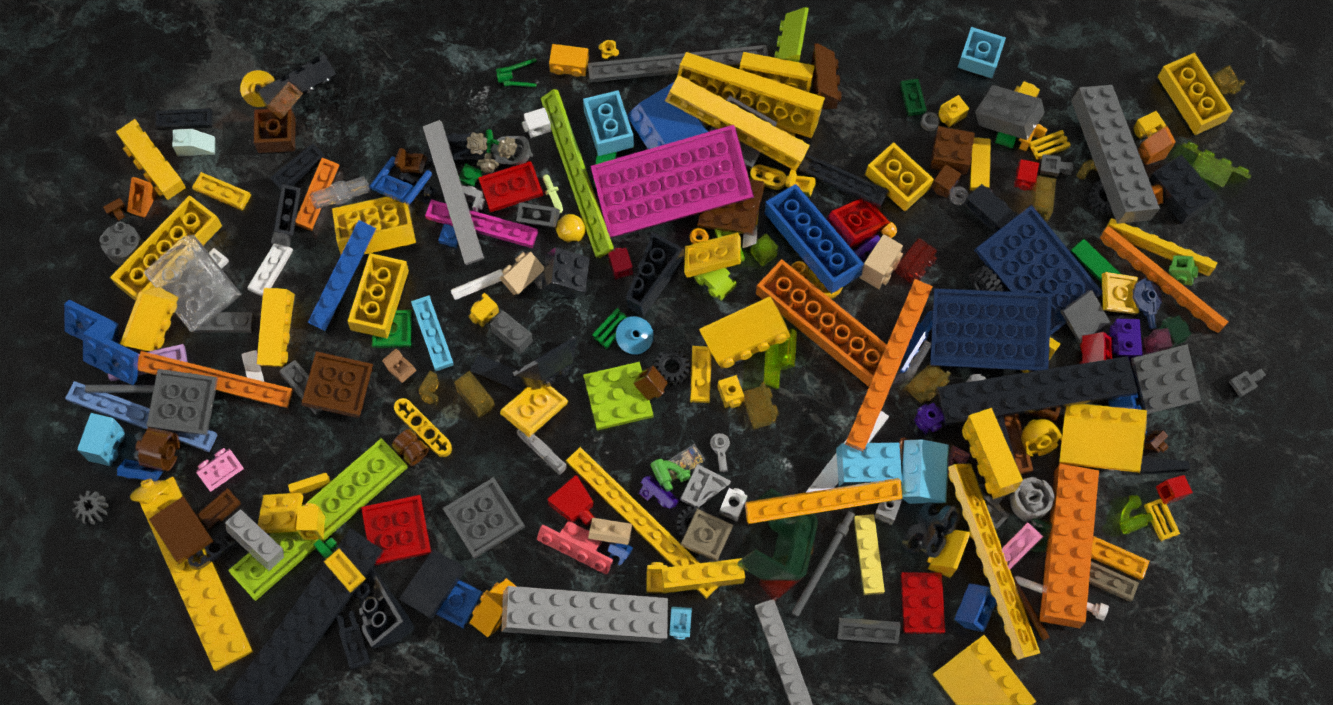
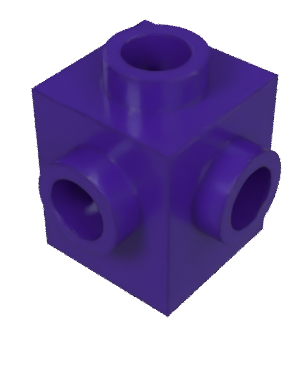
(928, 423)

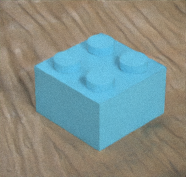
(981, 52)
(101, 439)

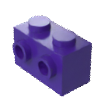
(1126, 338)

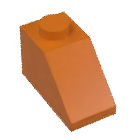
(1156, 146)

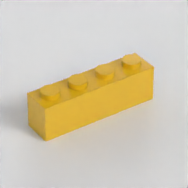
(702, 575)

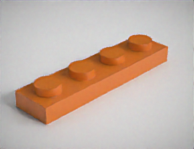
(322, 179)

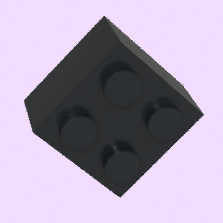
(565, 273)

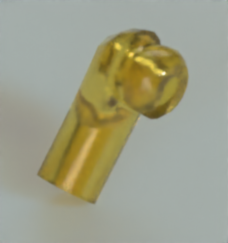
(1086, 166)

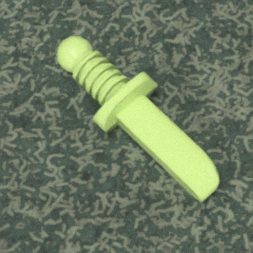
(551, 190)

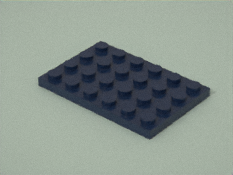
(1034, 260)
(991, 329)

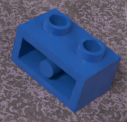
(976, 608)

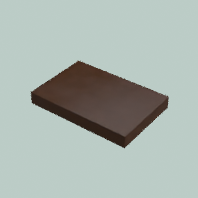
(180, 530)

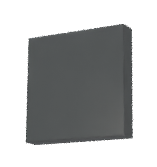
(1085, 315)

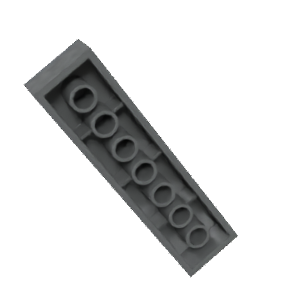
(1115, 154)

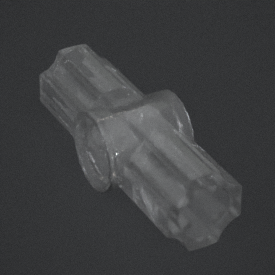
(340, 192)

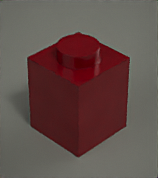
(620, 263)

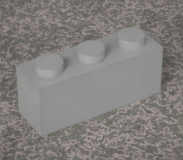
(254, 540)

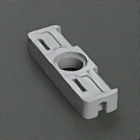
(544, 452)

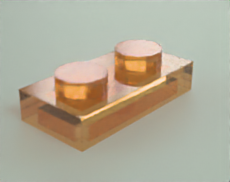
(284, 100)

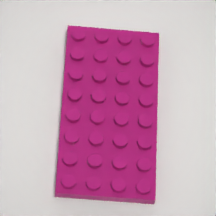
(672, 181)

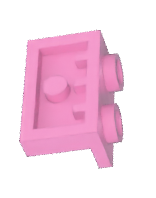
(219, 469)

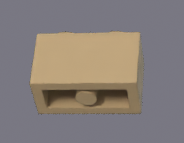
(521, 273)

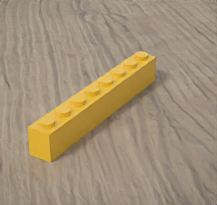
(749, 128)

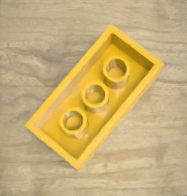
(1194, 93)
(378, 295)
(991, 453)

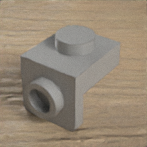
(474, 196)

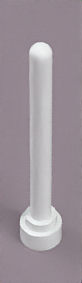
(1099, 610)

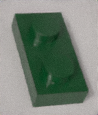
(913, 97)

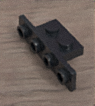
(459, 149)

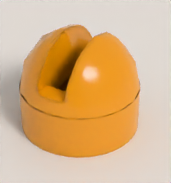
(890, 230)

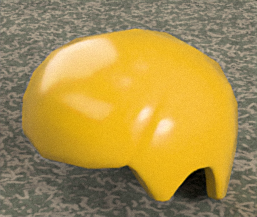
(570, 228)

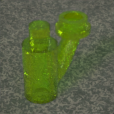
(1136, 522)

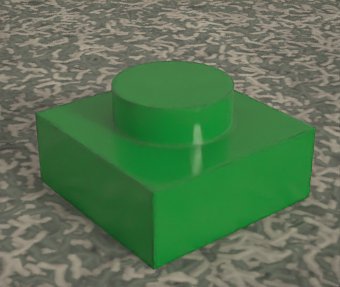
(470, 175)

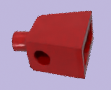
(572, 502)

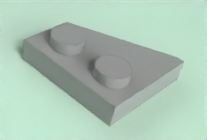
(703, 486)

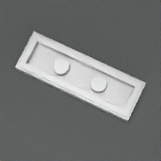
(270, 268)

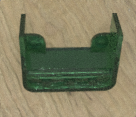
(791, 550)

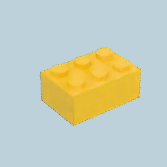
(899, 175)

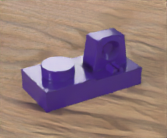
(867, 245)
(651, 487)

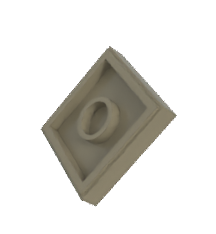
(706, 535)

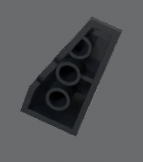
(381, 613)

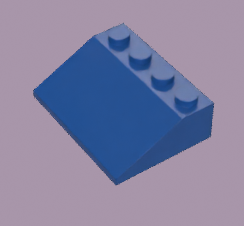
(663, 123)

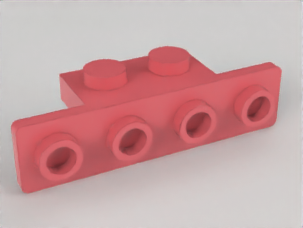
(575, 543)

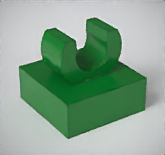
(327, 548)

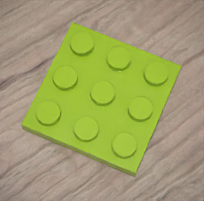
(615, 397)

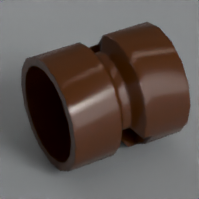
(407, 444)

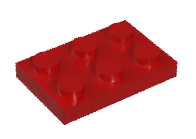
(510, 186)
(922, 603)

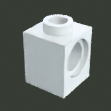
(536, 123)
(729, 511)

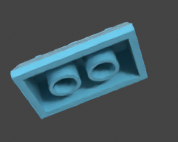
(924, 471)

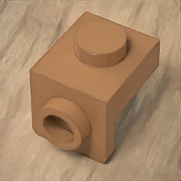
(398, 366)

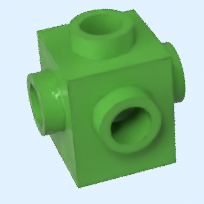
(1183, 269)

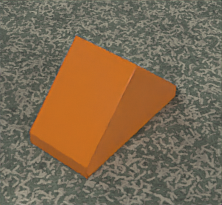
(140, 197)

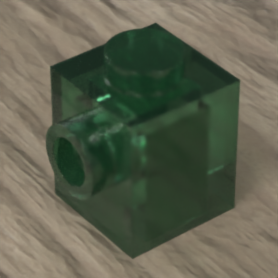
(1177, 329)

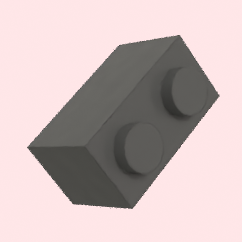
(538, 215)
(511, 332)

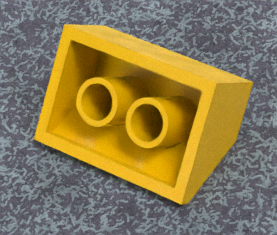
(149, 319)

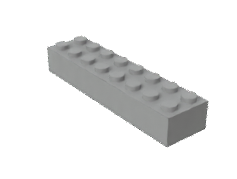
(584, 614)

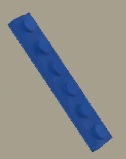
(342, 275)

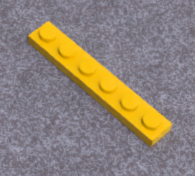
(1161, 247)

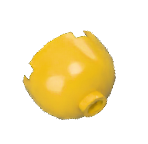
(1040, 437)

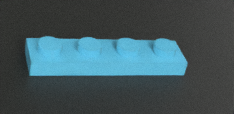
(432, 333)

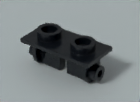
(426, 192)

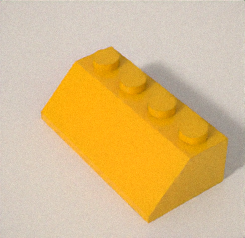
(779, 70)

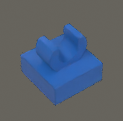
(619, 550)

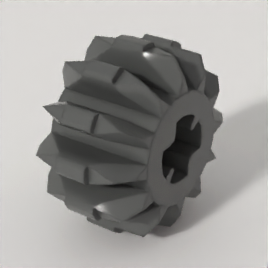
(95, 513)

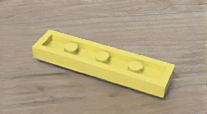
(869, 554)

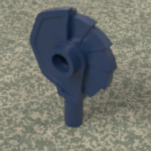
(1148, 300)

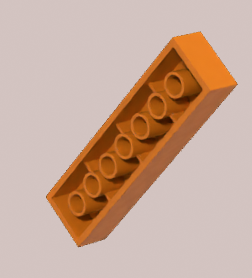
(823, 321)
(1069, 546)

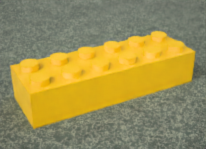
(186, 220)

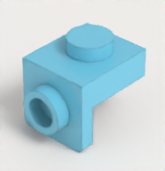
(680, 622)

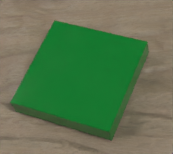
(399, 333)

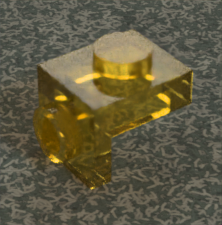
(1228, 81)

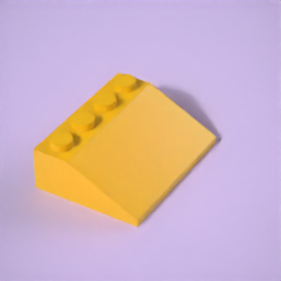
(385, 214)
(745, 333)
(1103, 437)
(982, 678)

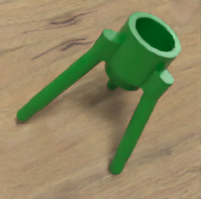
(505, 74)

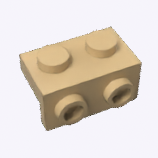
(610, 531)

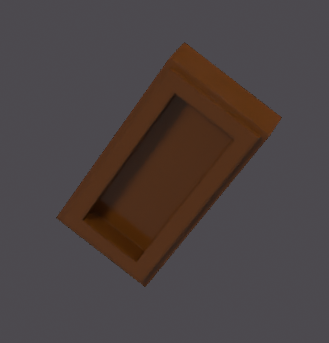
(219, 509)

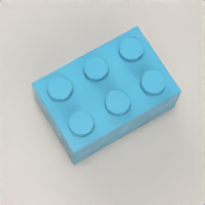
(608, 123)
(875, 464)

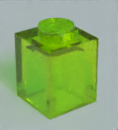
(764, 250)

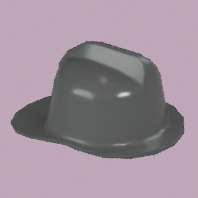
(521, 154)

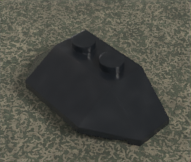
(547, 367)

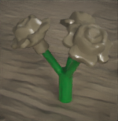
(478, 144)

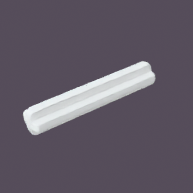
(476, 284)

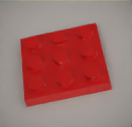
(397, 528)

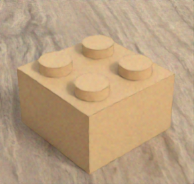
(882, 262)

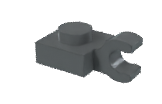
(1052, 166)
(1245, 382)

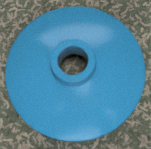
(627, 341)

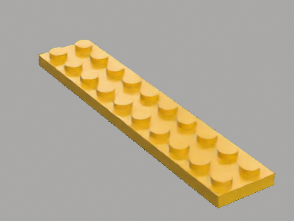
(993, 560)
(202, 595)

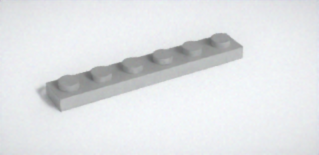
(782, 653)

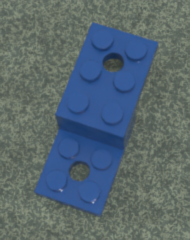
(101, 342)

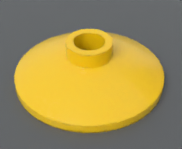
(248, 85)
(149, 489)

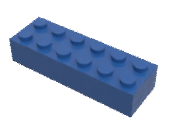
(813, 238)

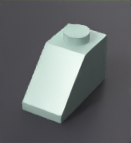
(193, 142)

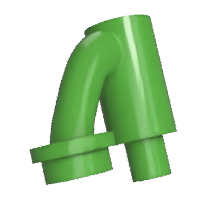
(660, 469)

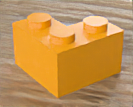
(488, 614)

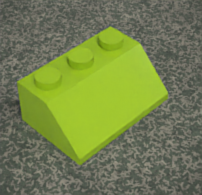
(792, 35)

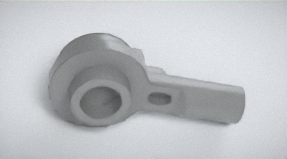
(720, 444)

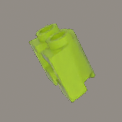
(718, 282)

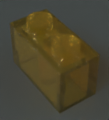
(1043, 196)
(474, 394)

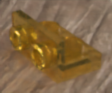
(926, 383)
(760, 407)

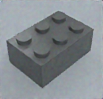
(1010, 112)

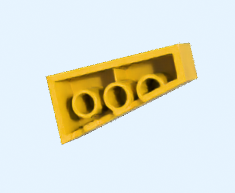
(150, 160)
(275, 327)

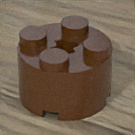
(158, 449)

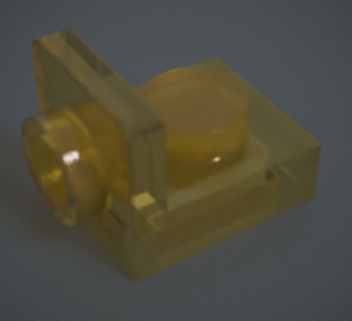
(429, 385)

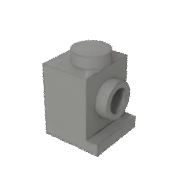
(887, 514)

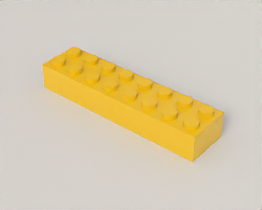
(786, 105)

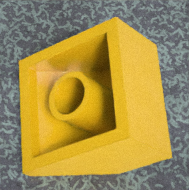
(951, 554)

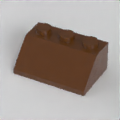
(824, 76)

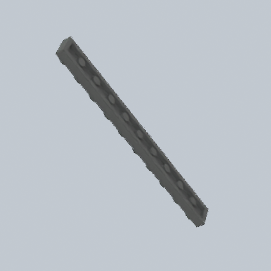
(664, 64)

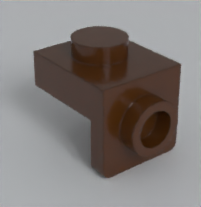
(410, 162)

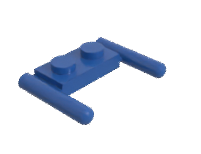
(396, 188)

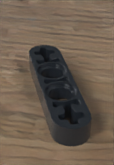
(224, 544)

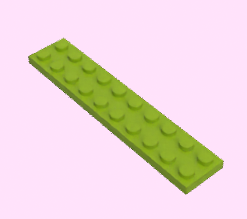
(338, 503)

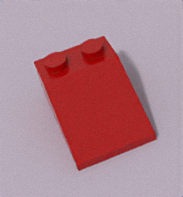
(857, 222)

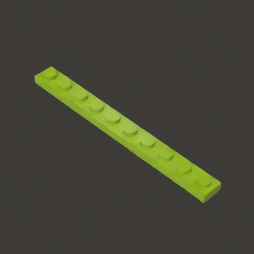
(577, 174)

